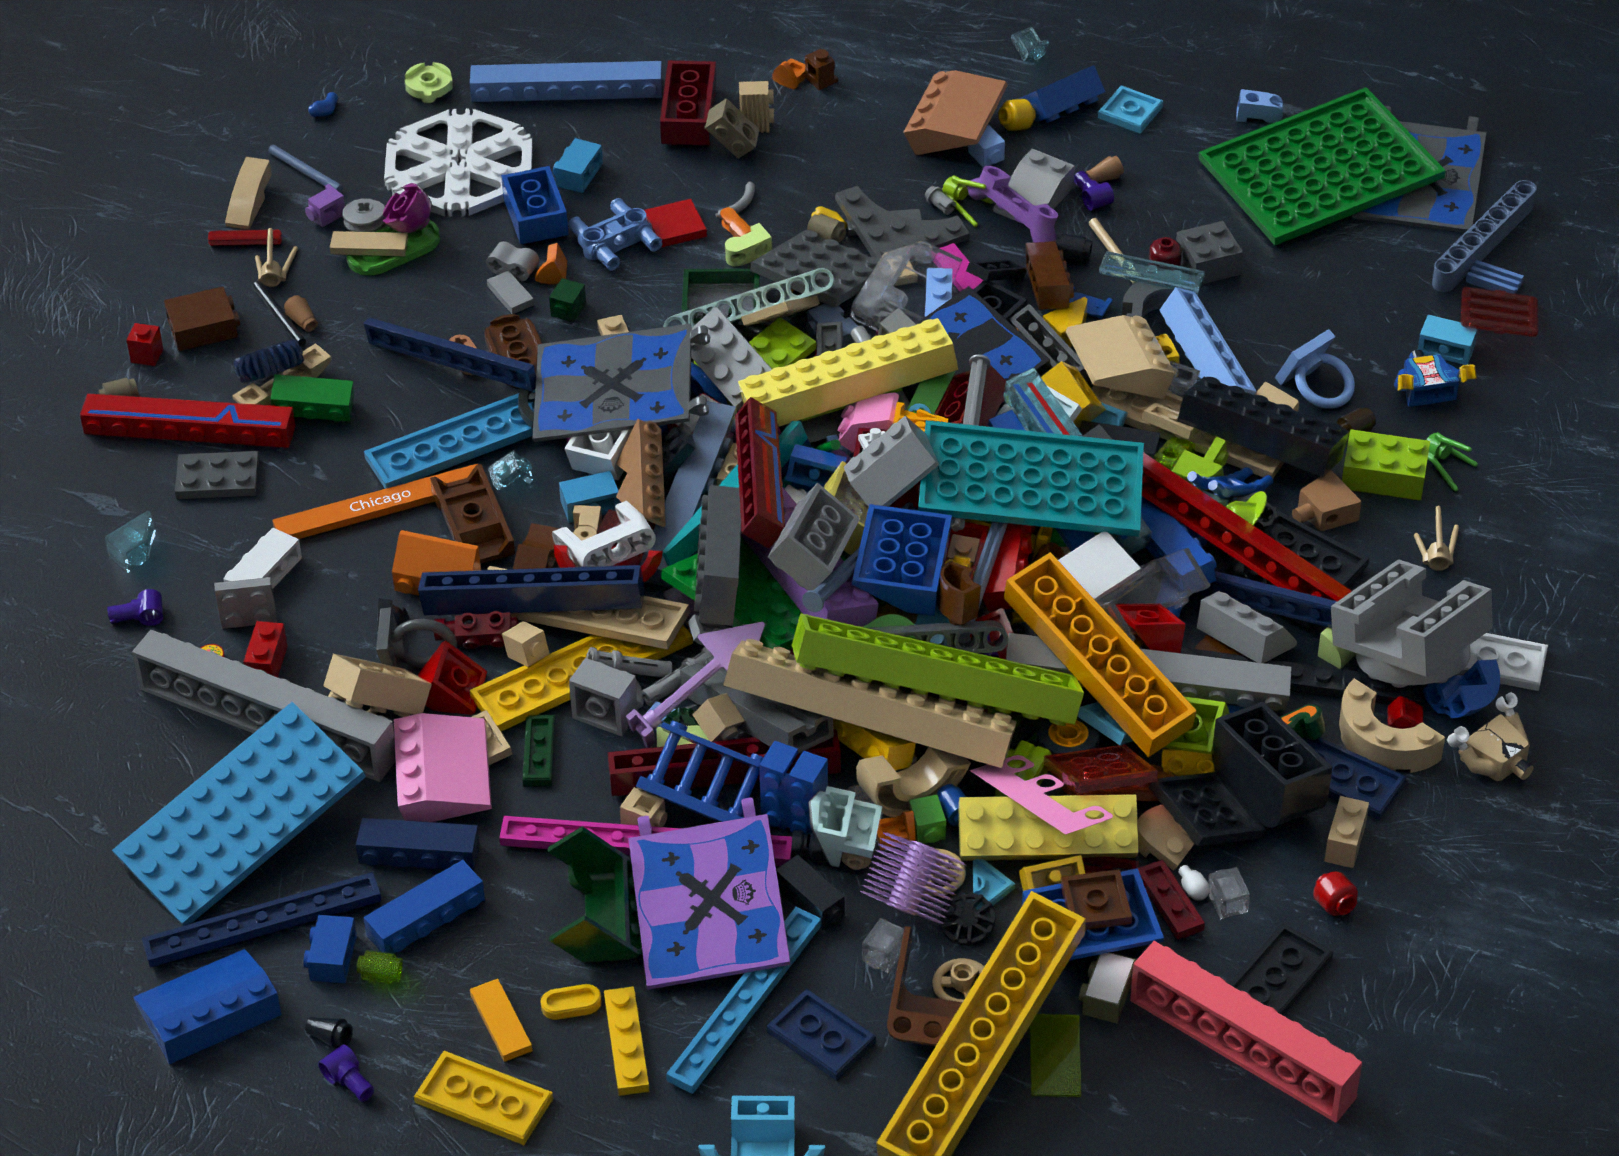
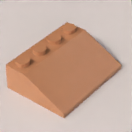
(953, 111)

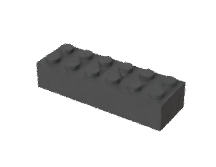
(718, 555)

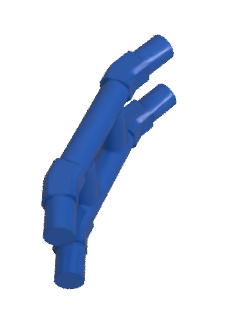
(1230, 484)

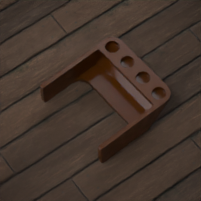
(916, 1017)

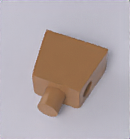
(1327, 503)

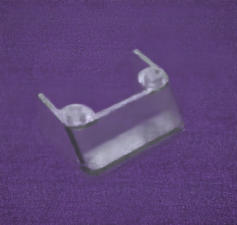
(880, 297)
(1161, 581)

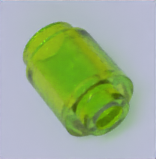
(380, 967)

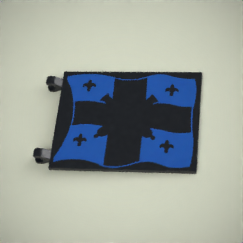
(981, 330)

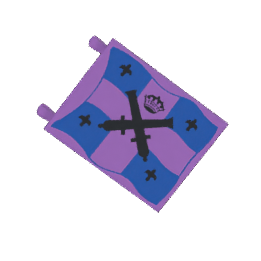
(708, 900)

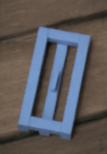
(1494, 278)

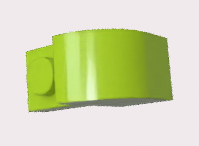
(1209, 466)

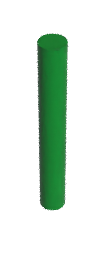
(829, 446)

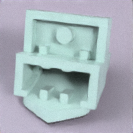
(843, 824)

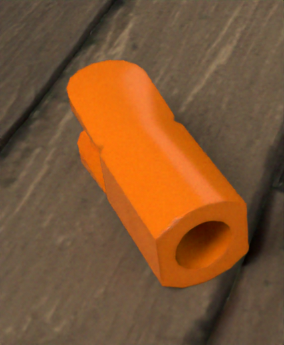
(733, 222)

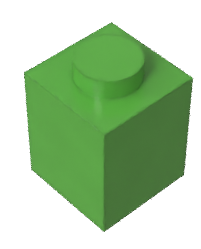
(929, 819)

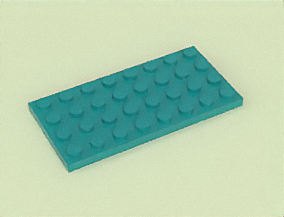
(1034, 478)

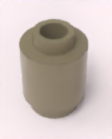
(827, 227)
(120, 387)

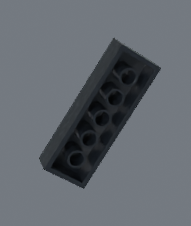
(1263, 425)

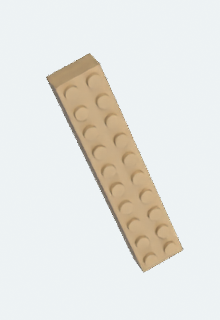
(871, 705)

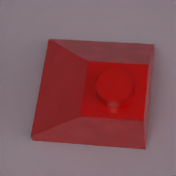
(1154, 626)
(451, 680)

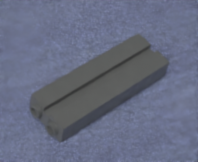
(764, 717)

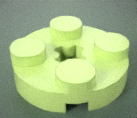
(428, 81)

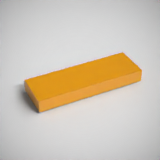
(501, 1020)

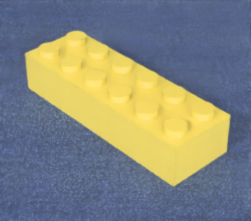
(1008, 831)

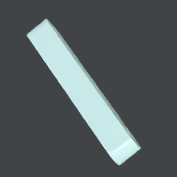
(760, 296)

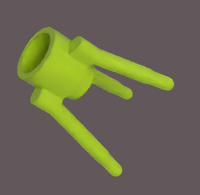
(957, 189)

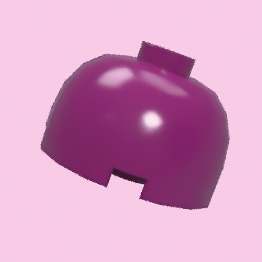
(408, 210)

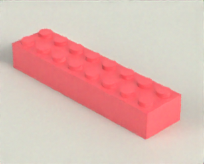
(1245, 1031)

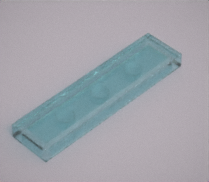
(1151, 272)

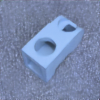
(1259, 106)

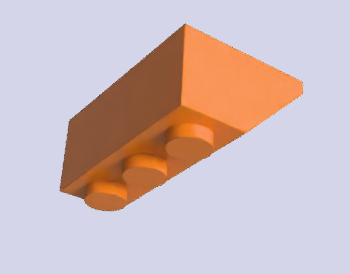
(427, 553)

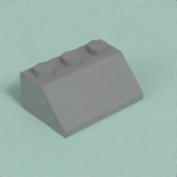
(891, 464)
(1243, 628)

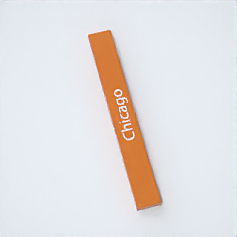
(365, 506)

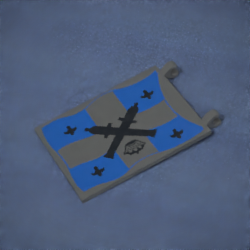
(1447, 202)
(614, 381)

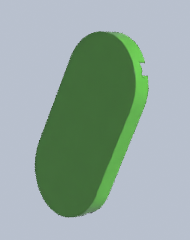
(418, 244)

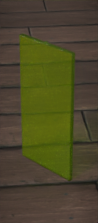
(1055, 1056)

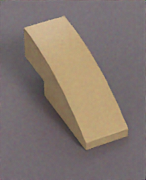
(248, 193)

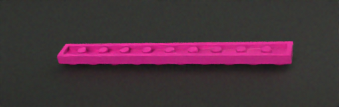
(545, 832)

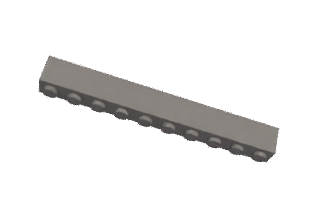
(1192, 675)

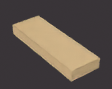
(369, 243)

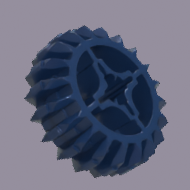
(268, 361)

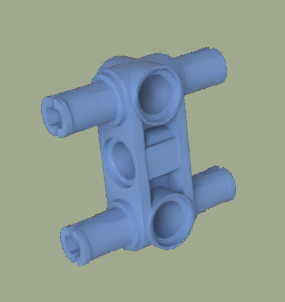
(615, 234)

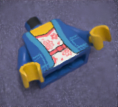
(1431, 379)

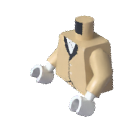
(1498, 746)

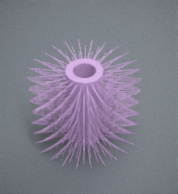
(913, 877)

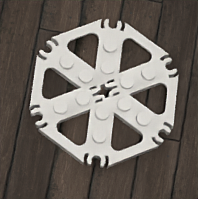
(442, 159)

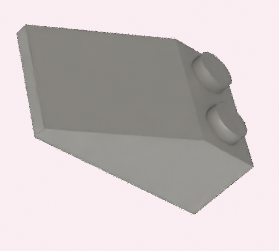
(1041, 180)

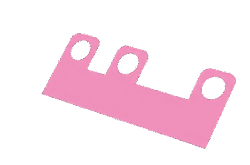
(1033, 798)

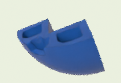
(1465, 693)

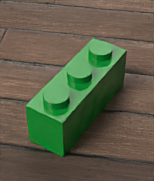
(314, 397)

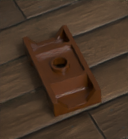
(484, 529)

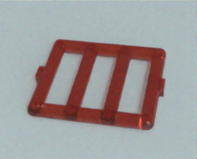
(1499, 311)

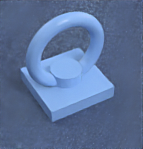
(1308, 359)

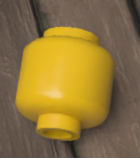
(1016, 114)

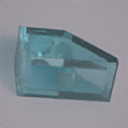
(132, 542)

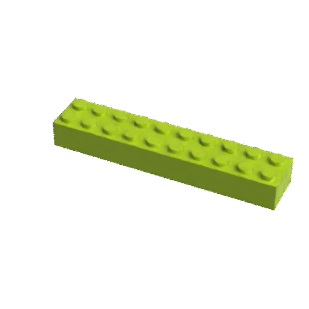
(937, 670)

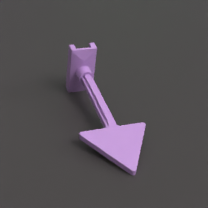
(720, 645)

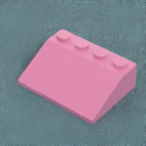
(441, 766)

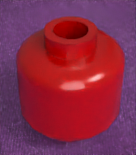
(1335, 893)

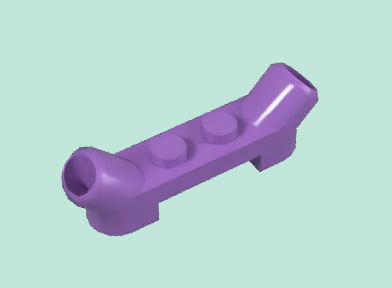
(1037, 218)

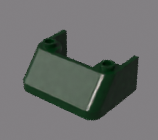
(611, 916)

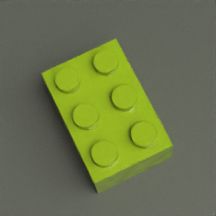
(1385, 464)

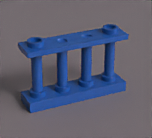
(681, 794)

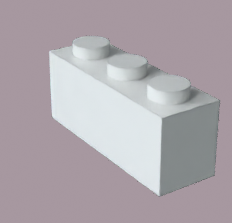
(270, 557)

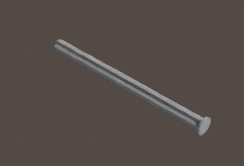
(979, 366)

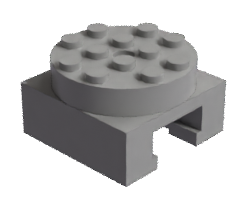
(1407, 635)

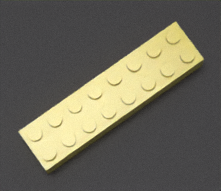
(853, 372)

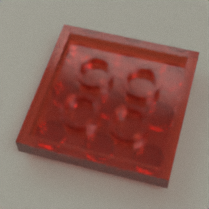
(1101, 769)

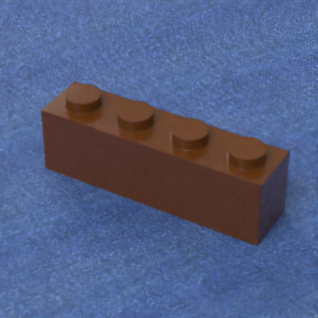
(1048, 275)

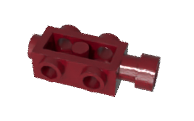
(481, 631)

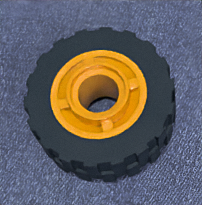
(1068, 737)

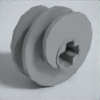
(364, 215)

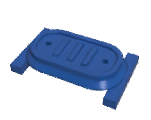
(1095, 306)

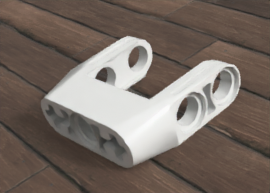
(633, 538)

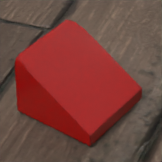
(1404, 713)

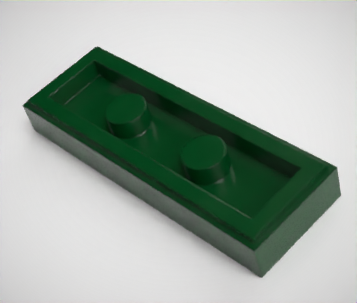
(538, 750)

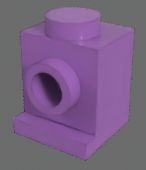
(325, 206)

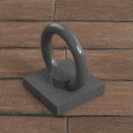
(393, 643)

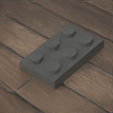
(217, 475)

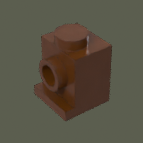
(820, 69)

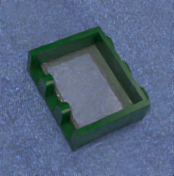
(713, 285)

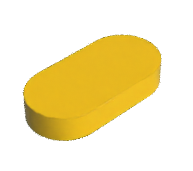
(571, 1001)

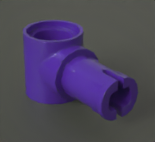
(1093, 193)
(145, 608)
(343, 1067)

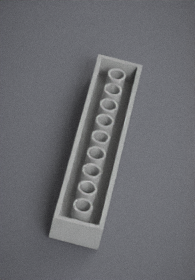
(253, 697)

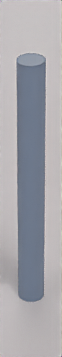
(303, 167)

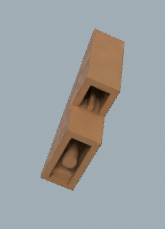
(644, 468)

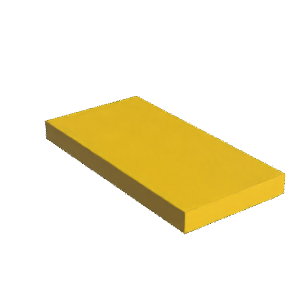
(483, 1097)

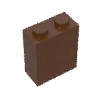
(202, 318)

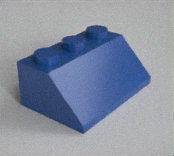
(1066, 94)

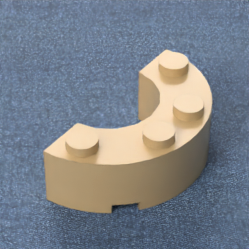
(1391, 747)
(922, 779)

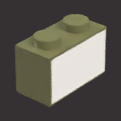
(1107, 986)

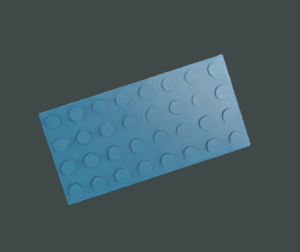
(238, 814)

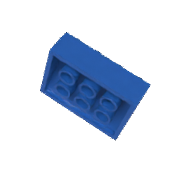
(903, 557)
(1109, 939)
(209, 1005)

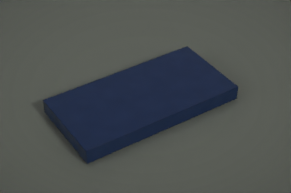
(1359, 777)

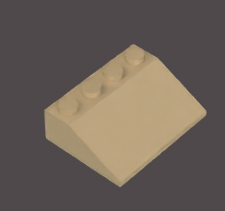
(1122, 355)

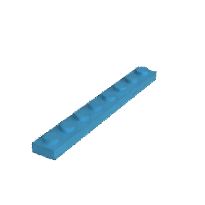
(738, 1008)

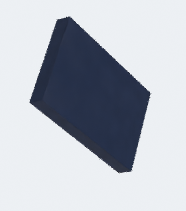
(821, 1034)

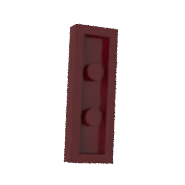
(1171, 900)

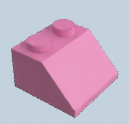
(867, 413)

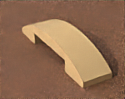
(313, 365)

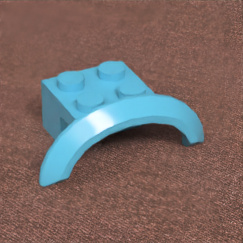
(762, 1128)

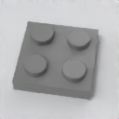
(245, 602)

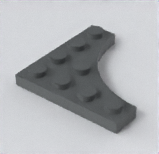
(887, 231)

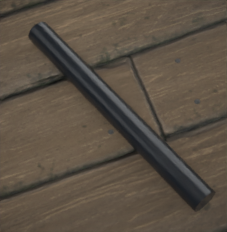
(278, 313)

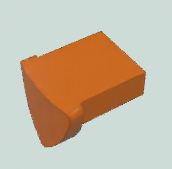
(789, 73)
(554, 268)
(900, 826)

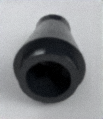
(330, 1030)

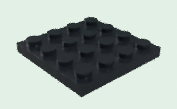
(1316, 548)

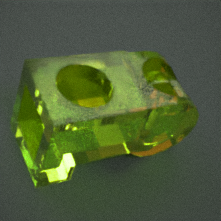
(1172, 450)

